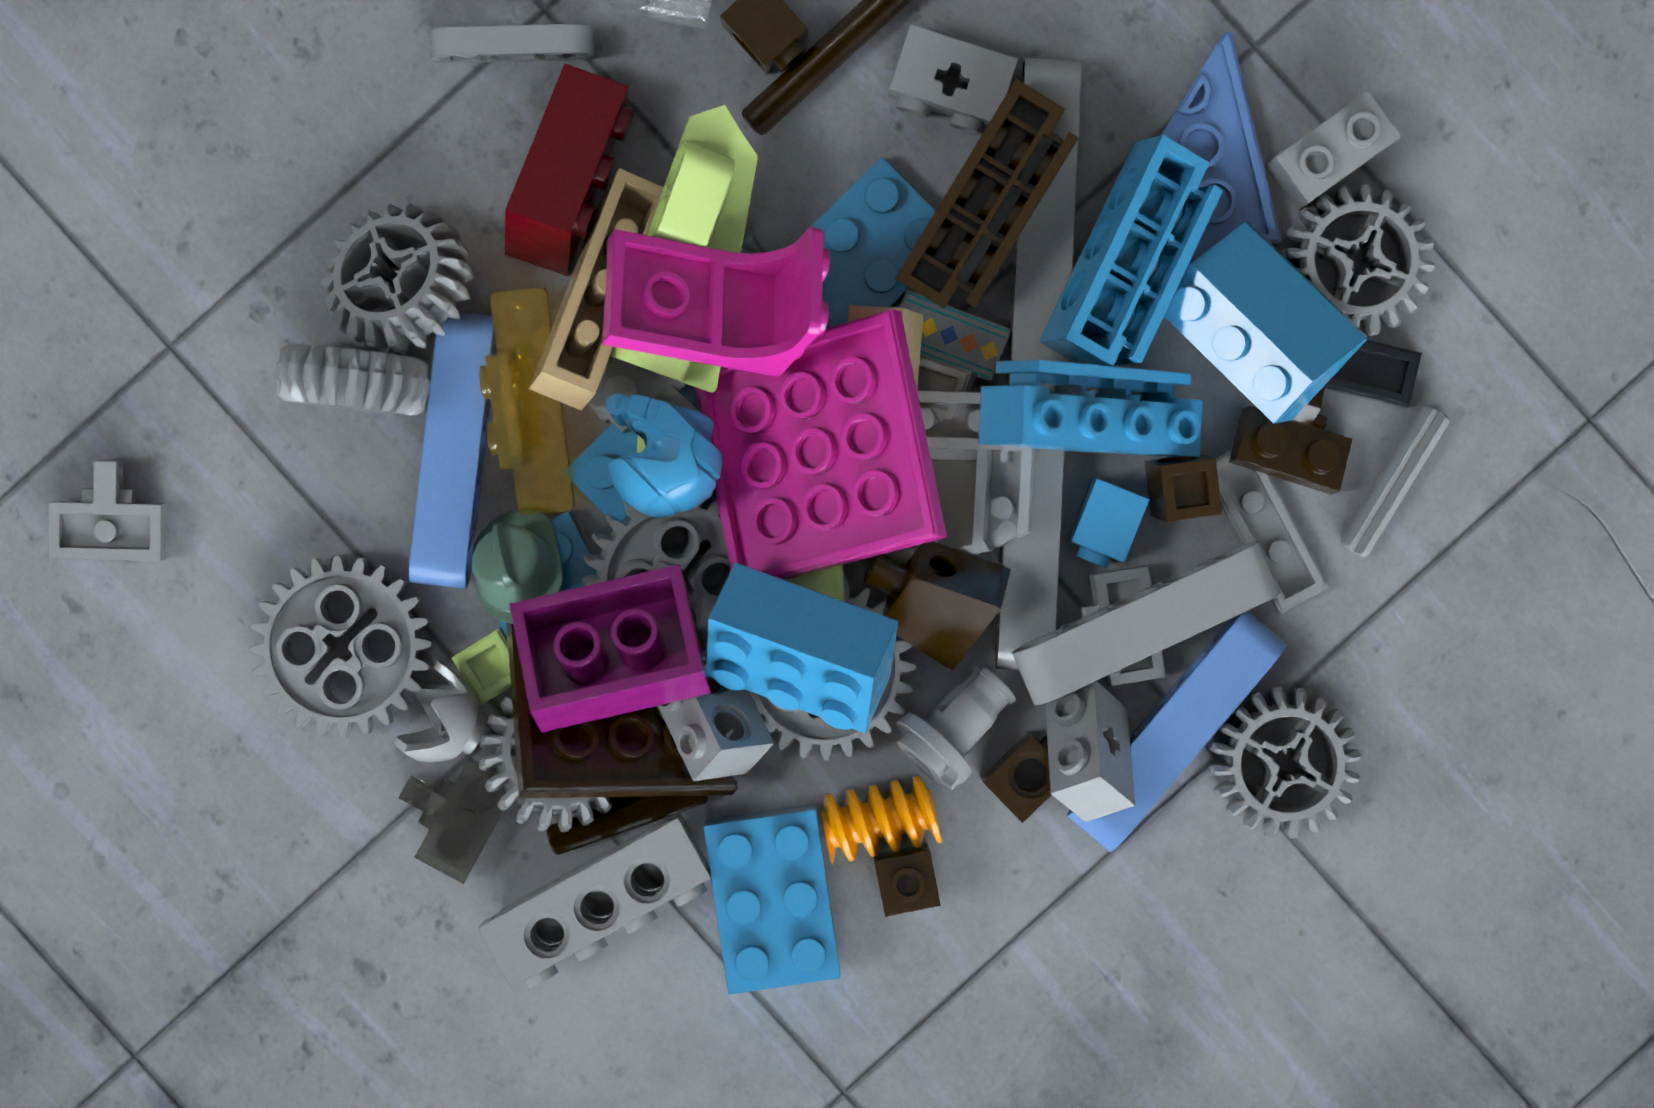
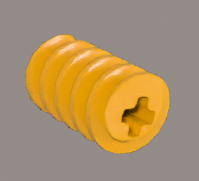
(879, 819)

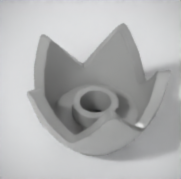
(454, 720)

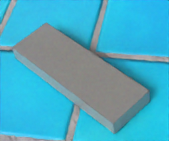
(1261, 515)

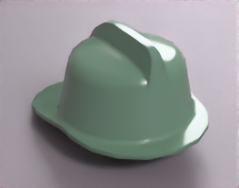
(515, 562)

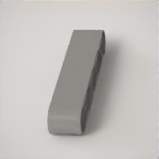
(1145, 623)

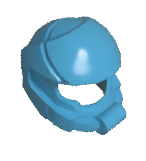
(678, 461)

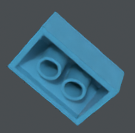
(1262, 323)

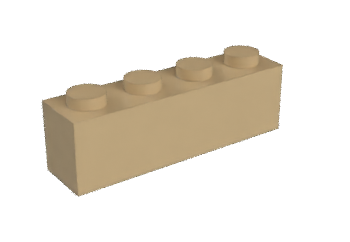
(574, 350)

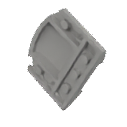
(980, 487)

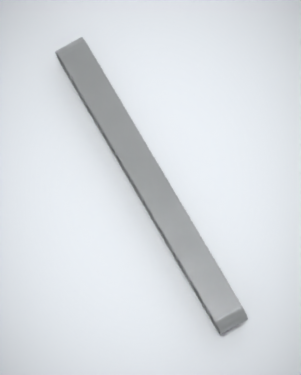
(1038, 278)

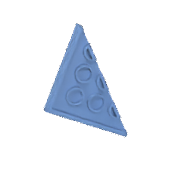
(1219, 127)

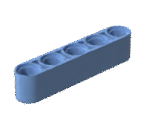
(452, 454)
(1189, 718)

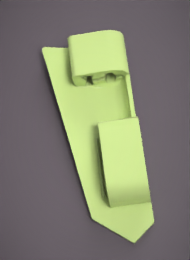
(702, 206)

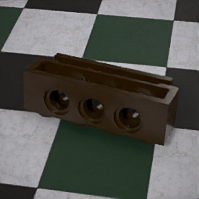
(979, 193)

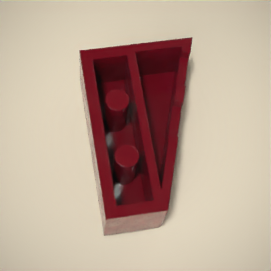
(565, 169)

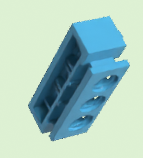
(1133, 256)
(1088, 422)

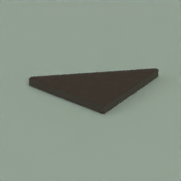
(601, 757)

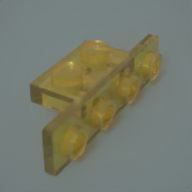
(526, 425)

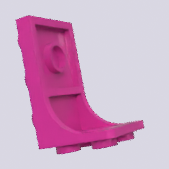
(715, 303)

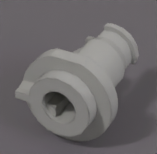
(954, 727)

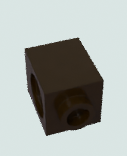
(766, 32)
(1183, 487)
(1001, 780)
(906, 880)

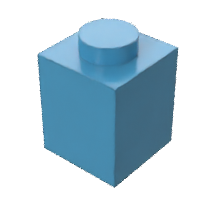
(1107, 523)

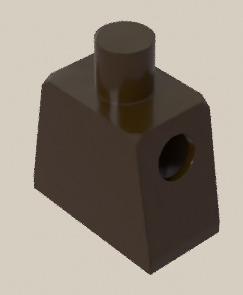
(940, 598)

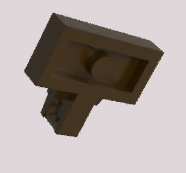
(1293, 449)

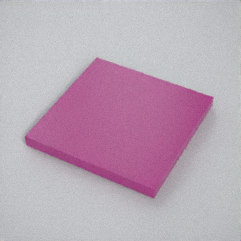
(825, 455)

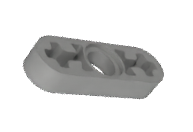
(512, 43)

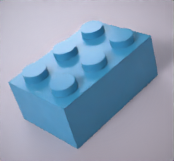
(800, 648)
(772, 899)

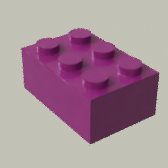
(609, 648)

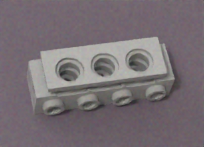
(529, 958)

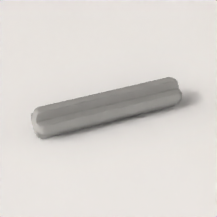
(1394, 481)

